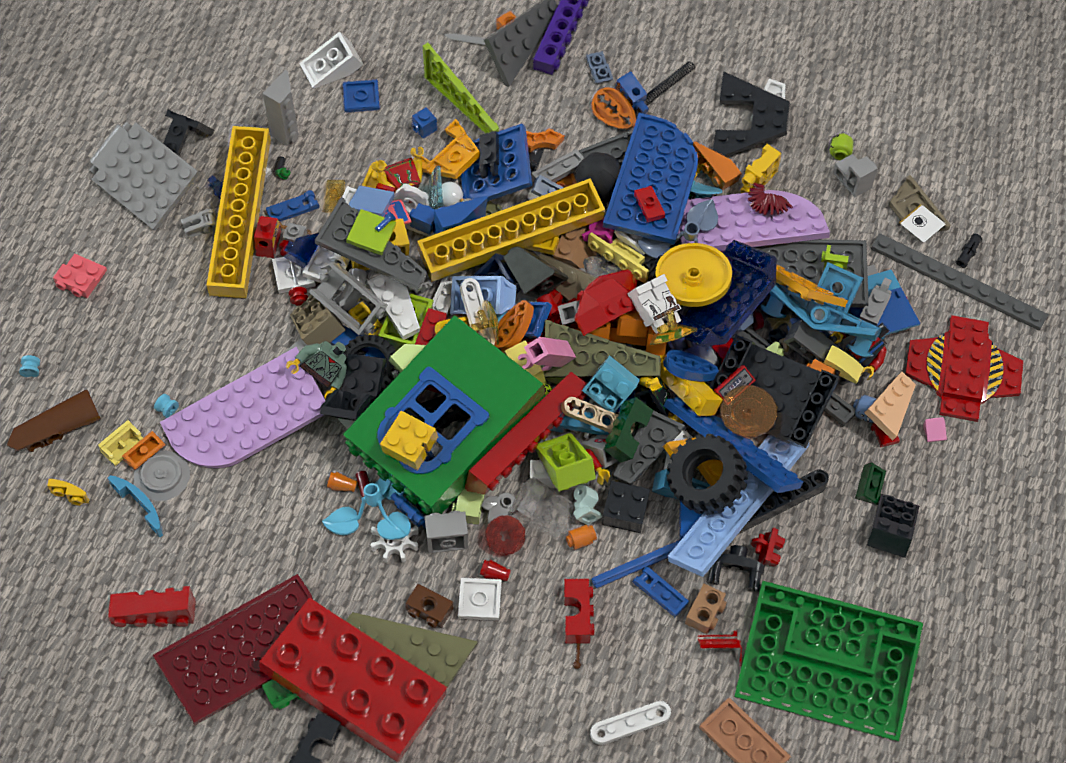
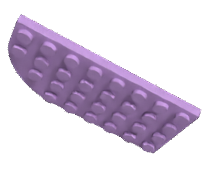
(743, 224)
(246, 415)

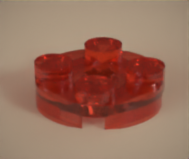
(503, 524)

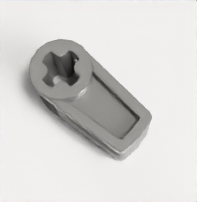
(199, 223)

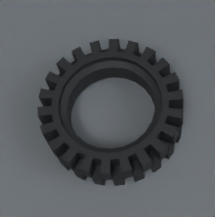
(379, 343)

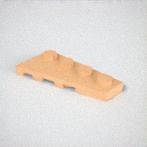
(891, 405)

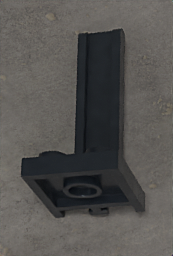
(180, 129)

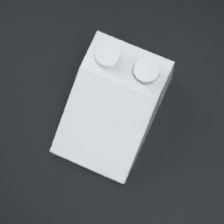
(331, 61)

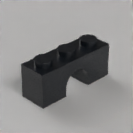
(320, 731)

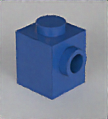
(424, 123)
(422, 218)

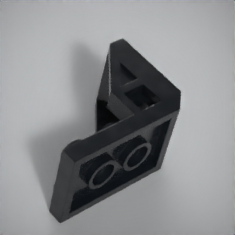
(359, 388)

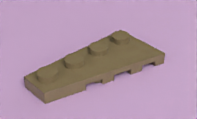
(577, 280)

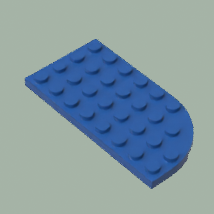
(658, 158)

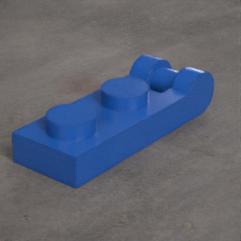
(293, 207)
(661, 592)

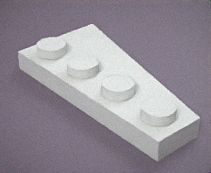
(399, 304)

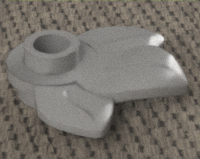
(496, 505)

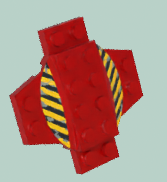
(964, 368)

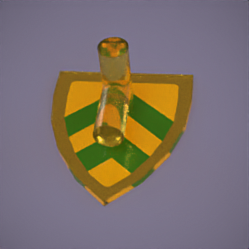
(484, 323)
(671, 330)

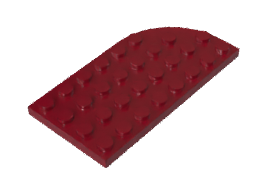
(223, 657)

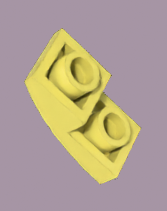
(843, 362)

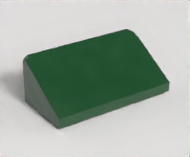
(870, 483)

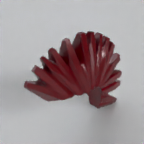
(763, 202)

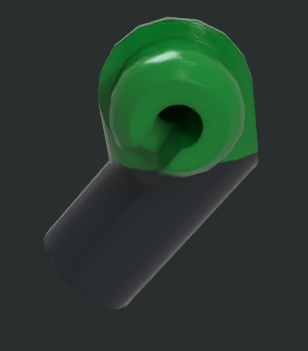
(279, 168)

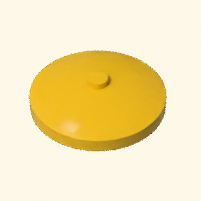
(695, 273)

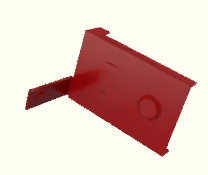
(721, 643)

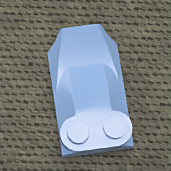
(493, 288)

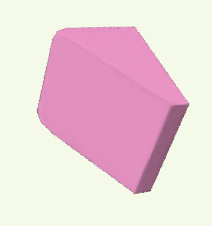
(935, 429)

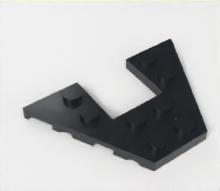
(768, 119)

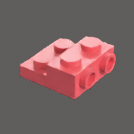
(79, 276)

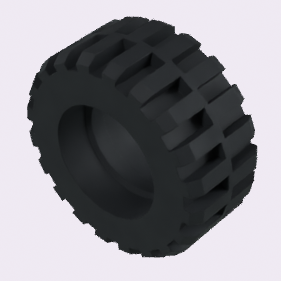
(690, 457)

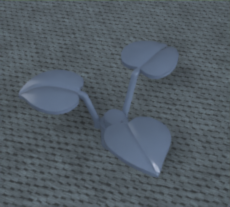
(700, 217)

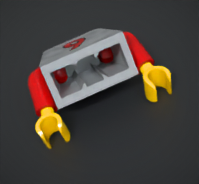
(600, 457)

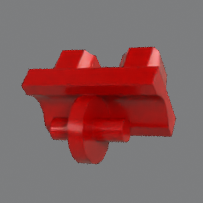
(765, 545)

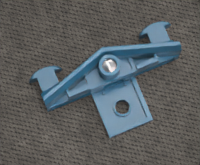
(828, 315)

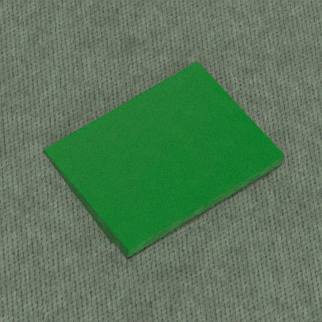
(830, 660)

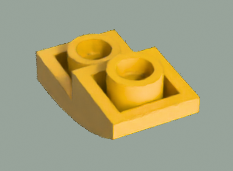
(73, 493)

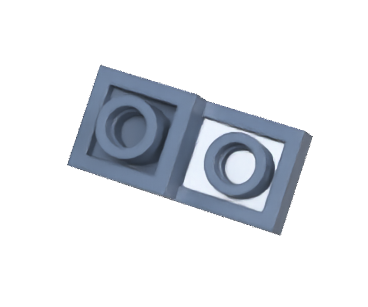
(599, 68)

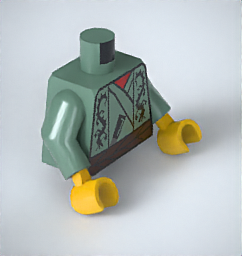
(323, 363)

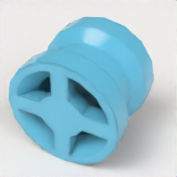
(29, 366)
(166, 405)

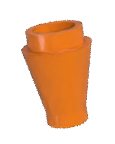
(340, 482)

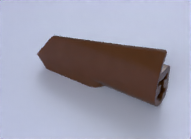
(54, 422)

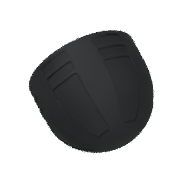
(602, 170)

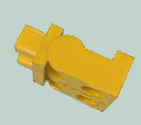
(761, 169)

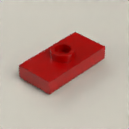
(649, 204)

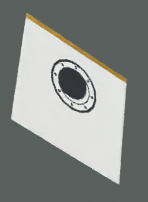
(922, 223)

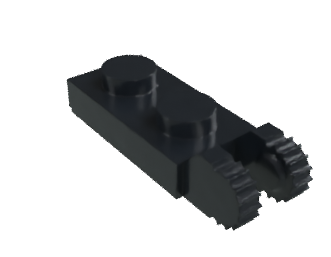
(489, 153)

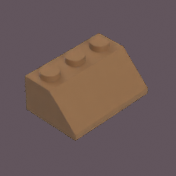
(573, 248)

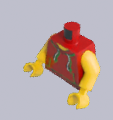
(403, 172)

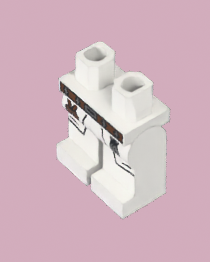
(653, 301)

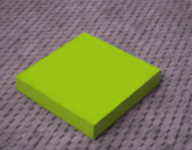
(366, 236)

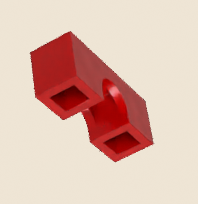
(578, 627)

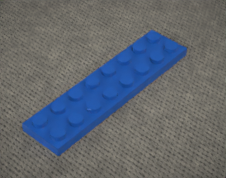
(756, 459)

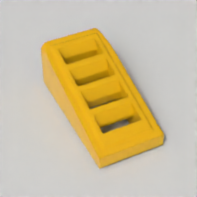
(360, 312)

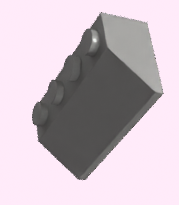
(281, 110)

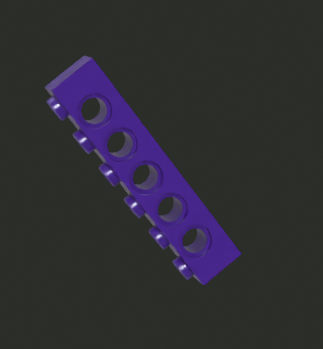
(558, 35)

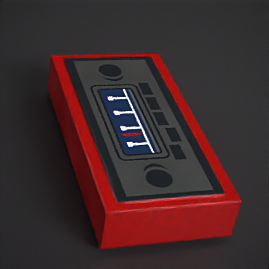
(736, 379)

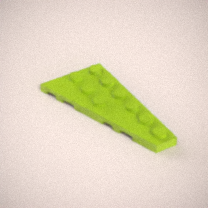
(452, 88)

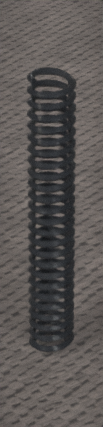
(667, 79)

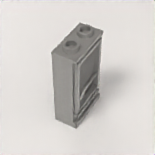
(329, 287)

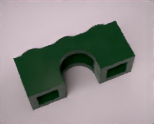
(620, 441)

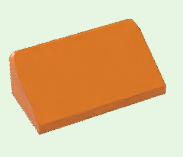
(143, 450)

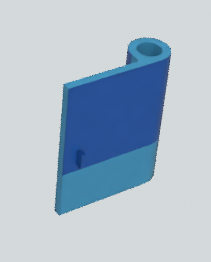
(898, 312)

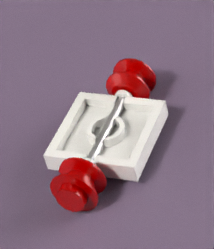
(290, 278)

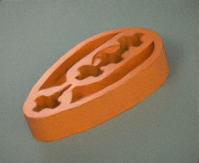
(606, 114)
(514, 325)

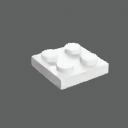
(479, 599)

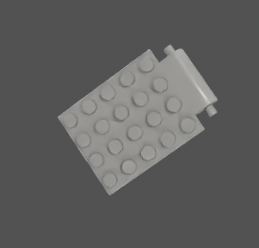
(142, 173)

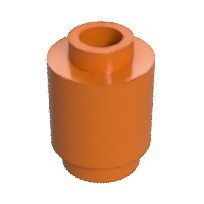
(581, 536)

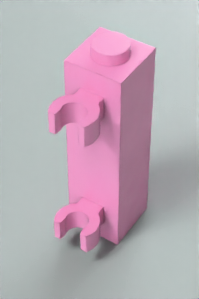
(548, 353)

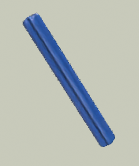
(633, 566)

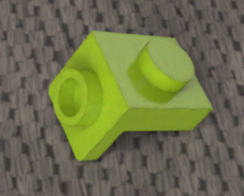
(838, 260)

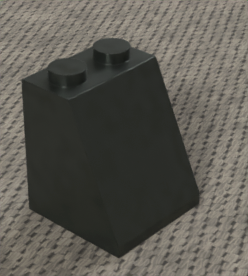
(533, 273)

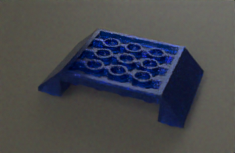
(751, 282)

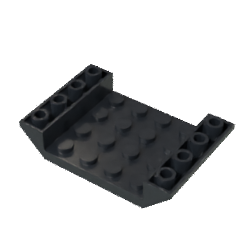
(795, 388)

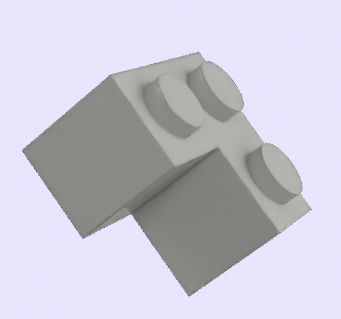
(856, 174)

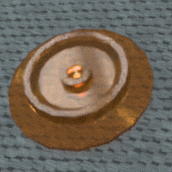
(748, 411)

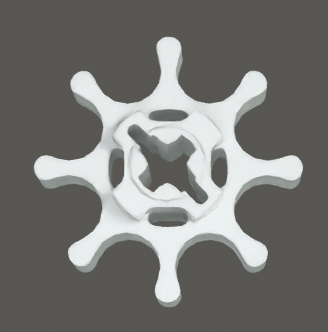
(396, 546)

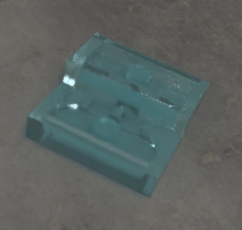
(435, 188)

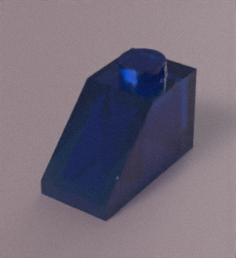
(301, 249)

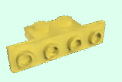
(621, 255)

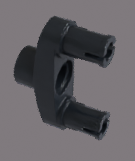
(738, 558)

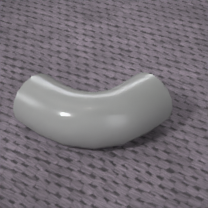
(353, 299)

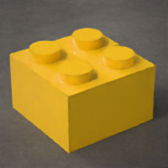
(406, 439)

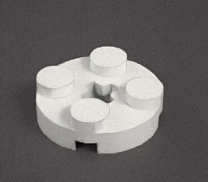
(410, 193)

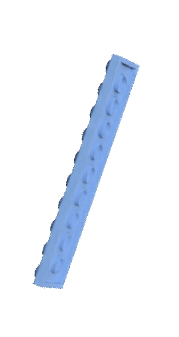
(715, 532)

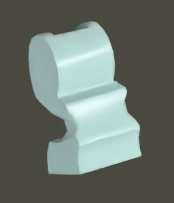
(586, 499)

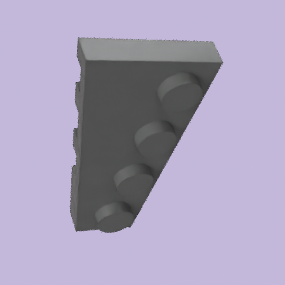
(651, 442)

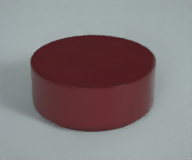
(758, 321)

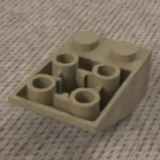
(316, 322)

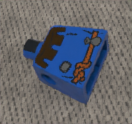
(633, 91)

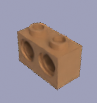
(703, 608)

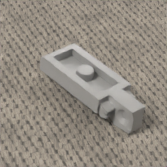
(877, 303)

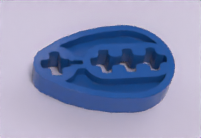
(689, 366)

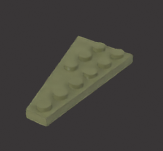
(594, 350)
(430, 651)

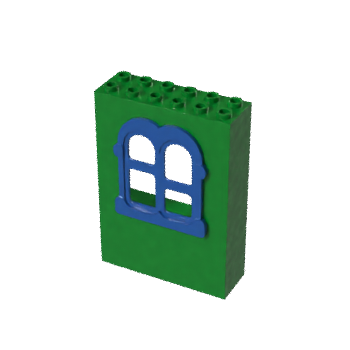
(473, 377)

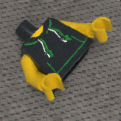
(654, 394)

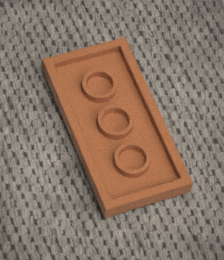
(741, 737)

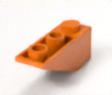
(717, 167)

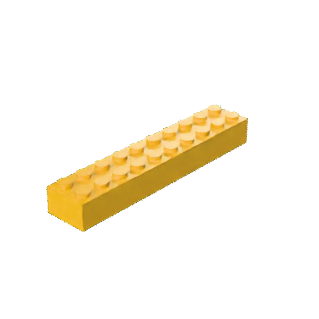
(238, 212)
(509, 228)

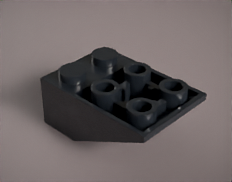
(893, 525)

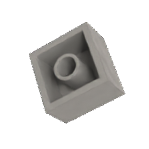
(446, 531)

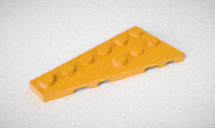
(806, 288)

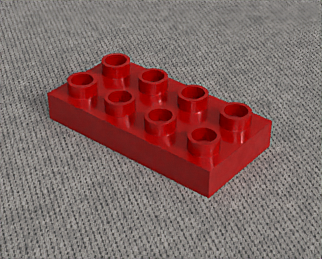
(353, 679)

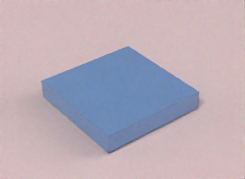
(372, 200)

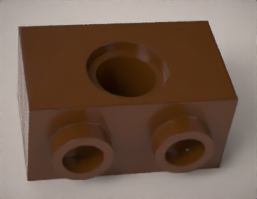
(423, 597)

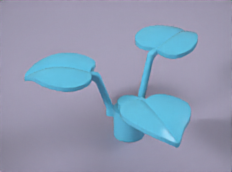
(344, 520)

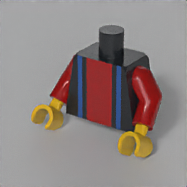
(877, 348)

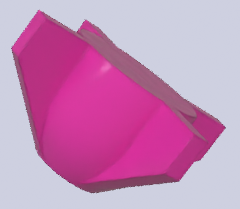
(598, 229)

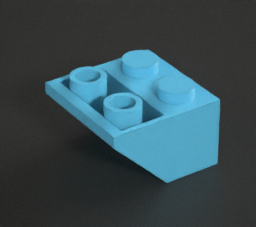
(611, 385)

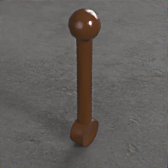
(577, 664)

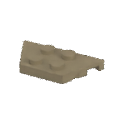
(910, 197)

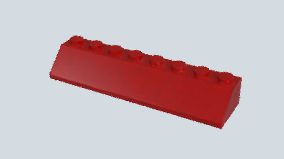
(524, 437)

